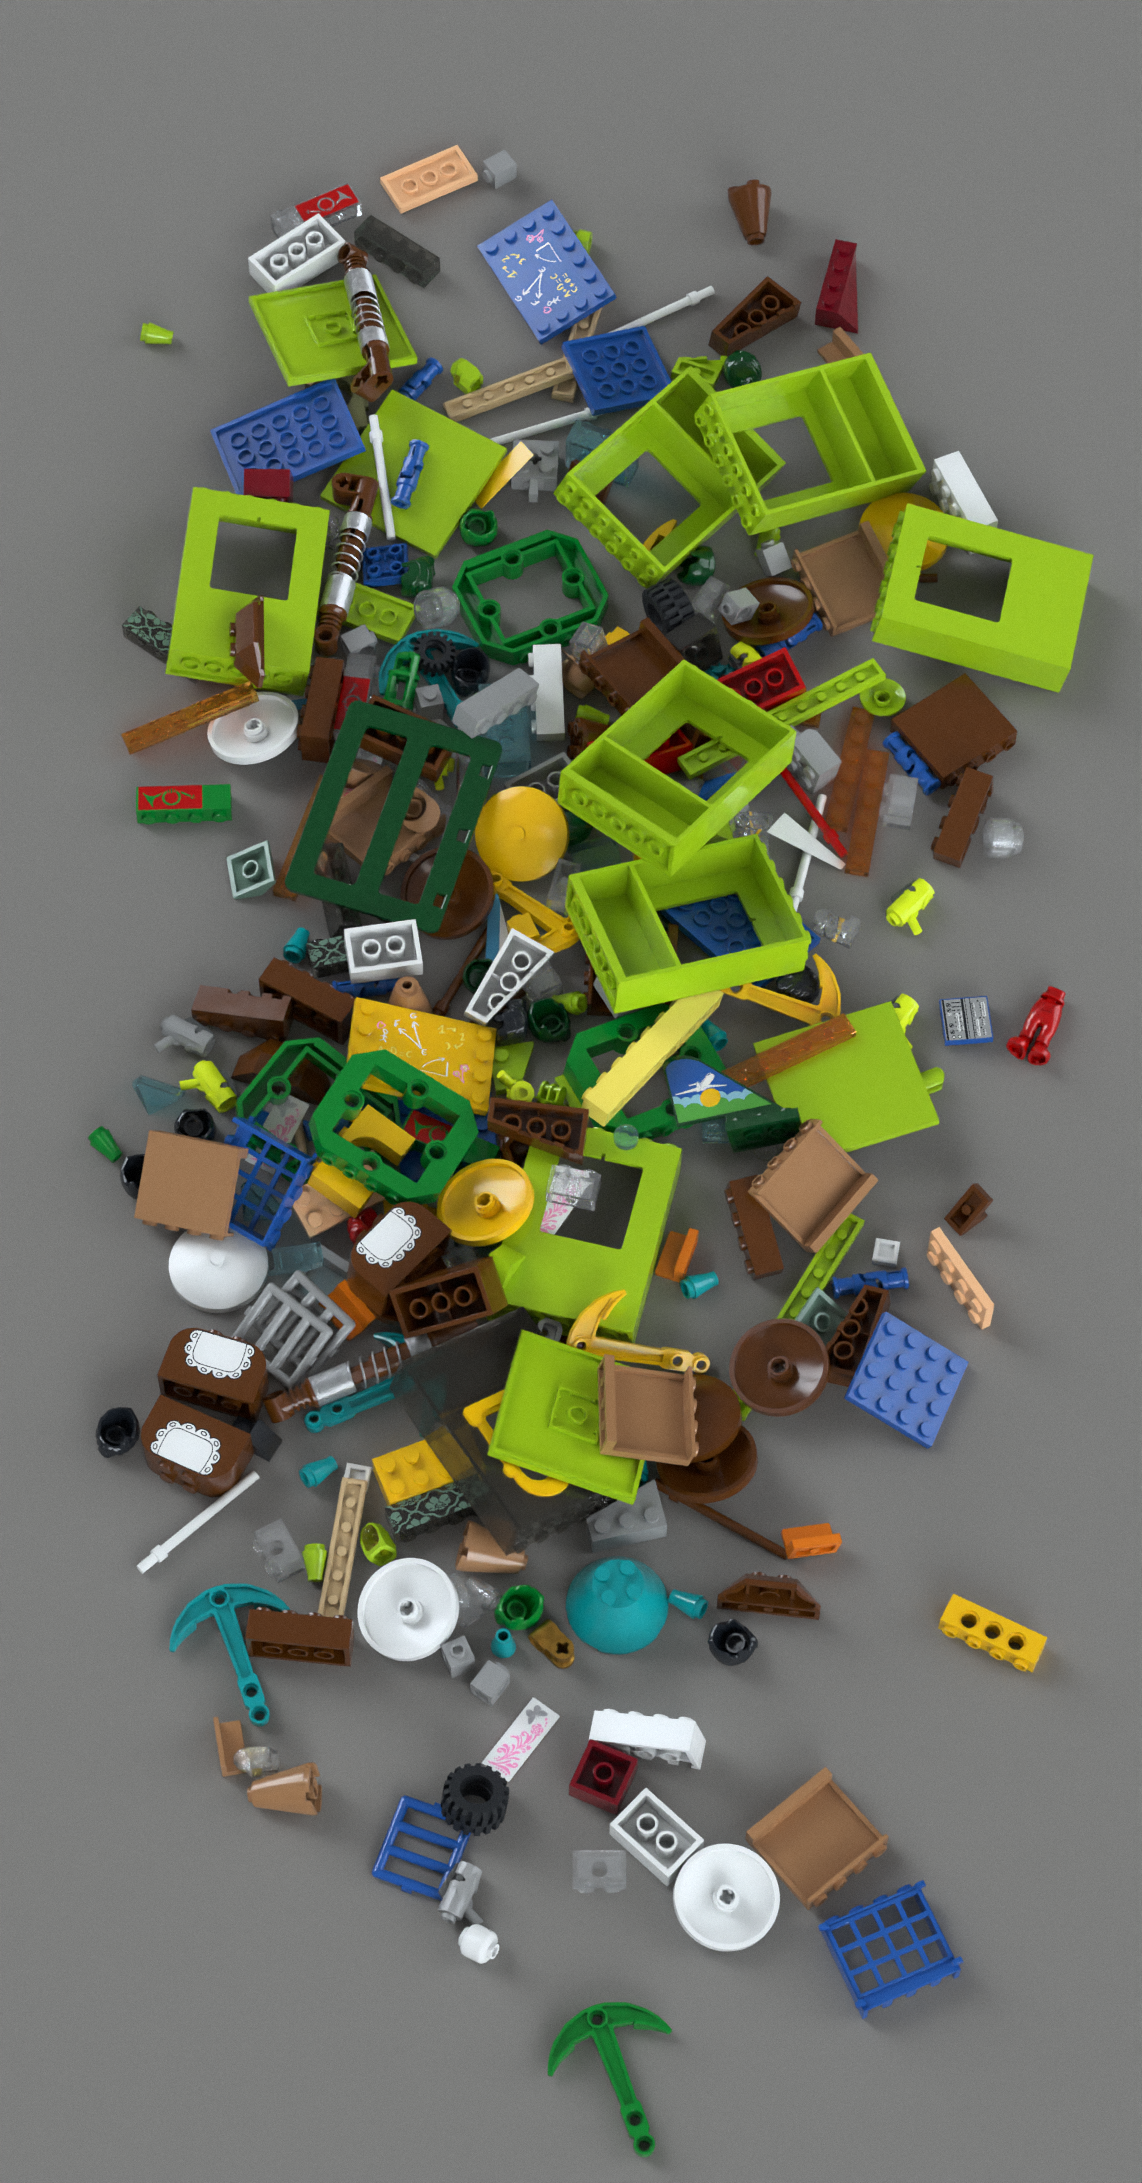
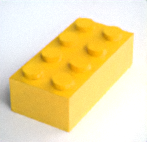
(409, 1472)

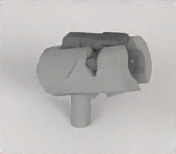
(187, 1033)
(457, 1893)

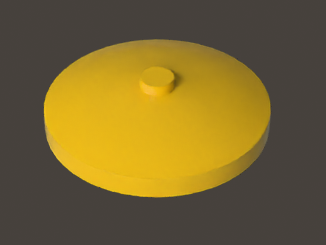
(884, 514)
(522, 833)
(486, 1202)

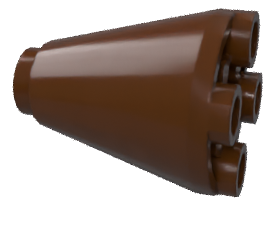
(751, 209)
(581, 732)

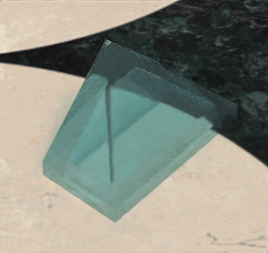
(156, 1094)
(255, 1196)

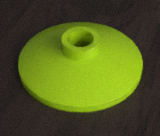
(887, 691)

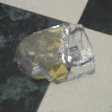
(257, 1761)

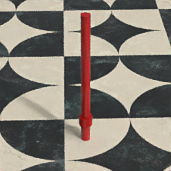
(830, 835)

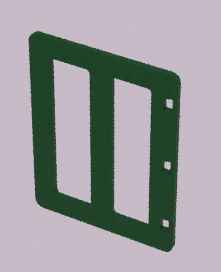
(365, 894)

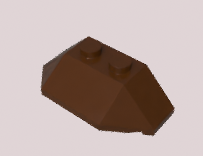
(249, 641)
(307, 1082)
(769, 1596)

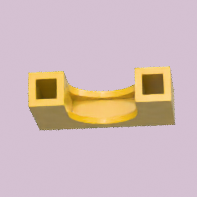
(367, 1130)

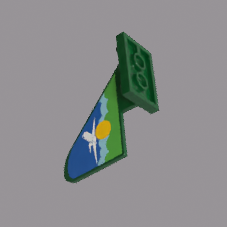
(706, 1094)

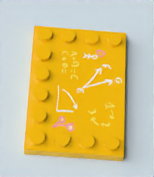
(439, 1046)

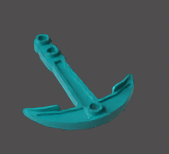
(449, 697)
(356, 1403)
(235, 1597)

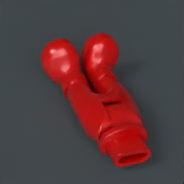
(1044, 1014)

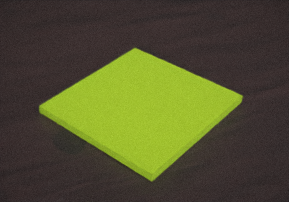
(316, 334)
(451, 476)
(858, 1088)
(553, 1419)

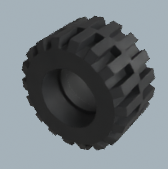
(667, 605)
(471, 1816)

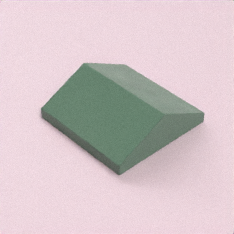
(251, 871)
(821, 1315)

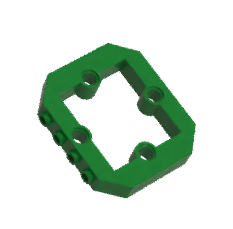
(524, 553)
(278, 1072)
(583, 1073)
(404, 1078)

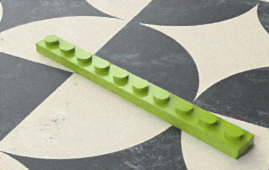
(791, 713)
(818, 1273)

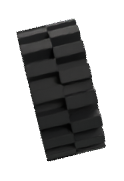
(437, 642)

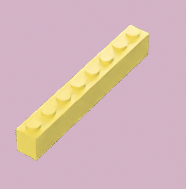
(648, 1055)

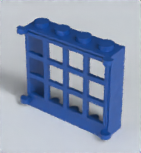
(241, 1139)
(907, 1983)

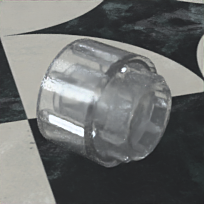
(436, 607)
(1002, 838)

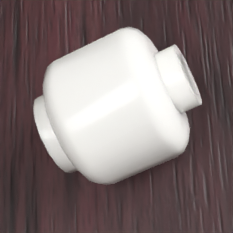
(478, 1943)

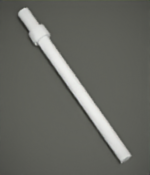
(691, 299)
(546, 426)
(376, 439)
(797, 891)
(159, 1553)

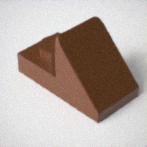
(969, 1209)

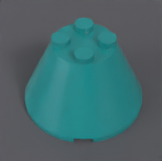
(617, 1605)

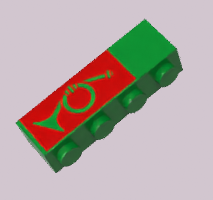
(184, 803)
(428, 1129)

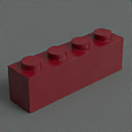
(839, 290)

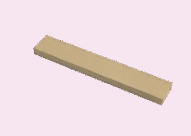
(585, 328)
(508, 390)
(342, 1547)

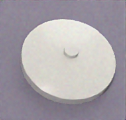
(255, 731)
(218, 1273)
(408, 1609)
(726, 1897)

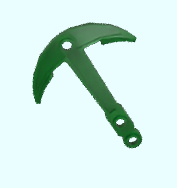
(613, 2016)

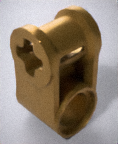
(549, 1641)

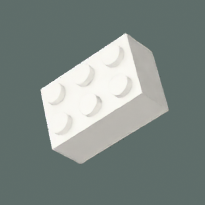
(383, 951)
(655, 1836)

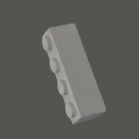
(495, 703)

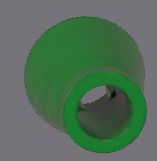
(103, 1141)

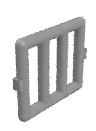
(331, 1309)
(307, 1319)

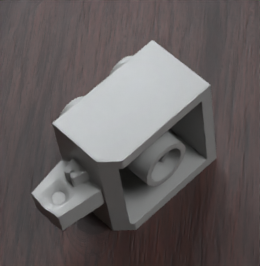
(540, 470)
(813, 760)

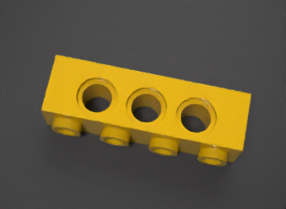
(985, 1621)

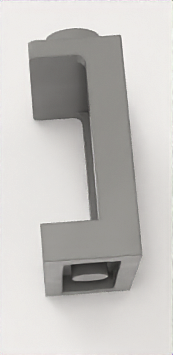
(324, 1277)

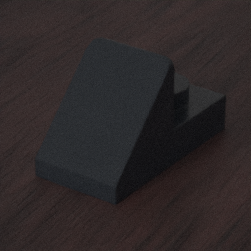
(264, 1440)

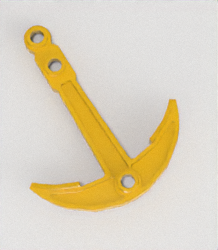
(560, 930)
(802, 1011)
(588, 1322)

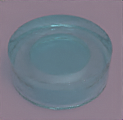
(626, 1137)

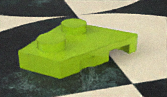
(708, 369)
(513, 1060)

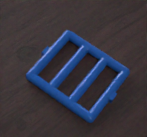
(388, 1848)

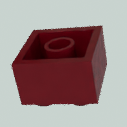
(269, 484)
(603, 1777)

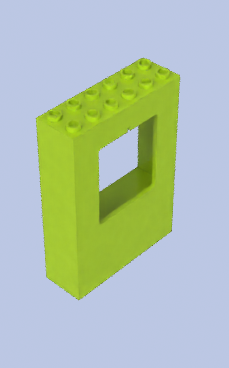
(850, 425)
(670, 435)
(1038, 612)
(204, 614)
(646, 808)
(629, 947)
(568, 1274)

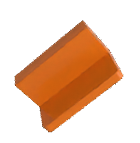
(677, 1255)
(351, 1306)
(810, 1540)

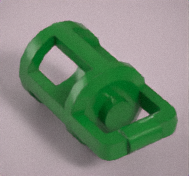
(405, 675)

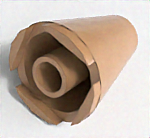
(409, 994)
(483, 1554)
(289, 1790)

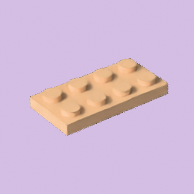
(428, 179)
(319, 1213)
(958, 1275)

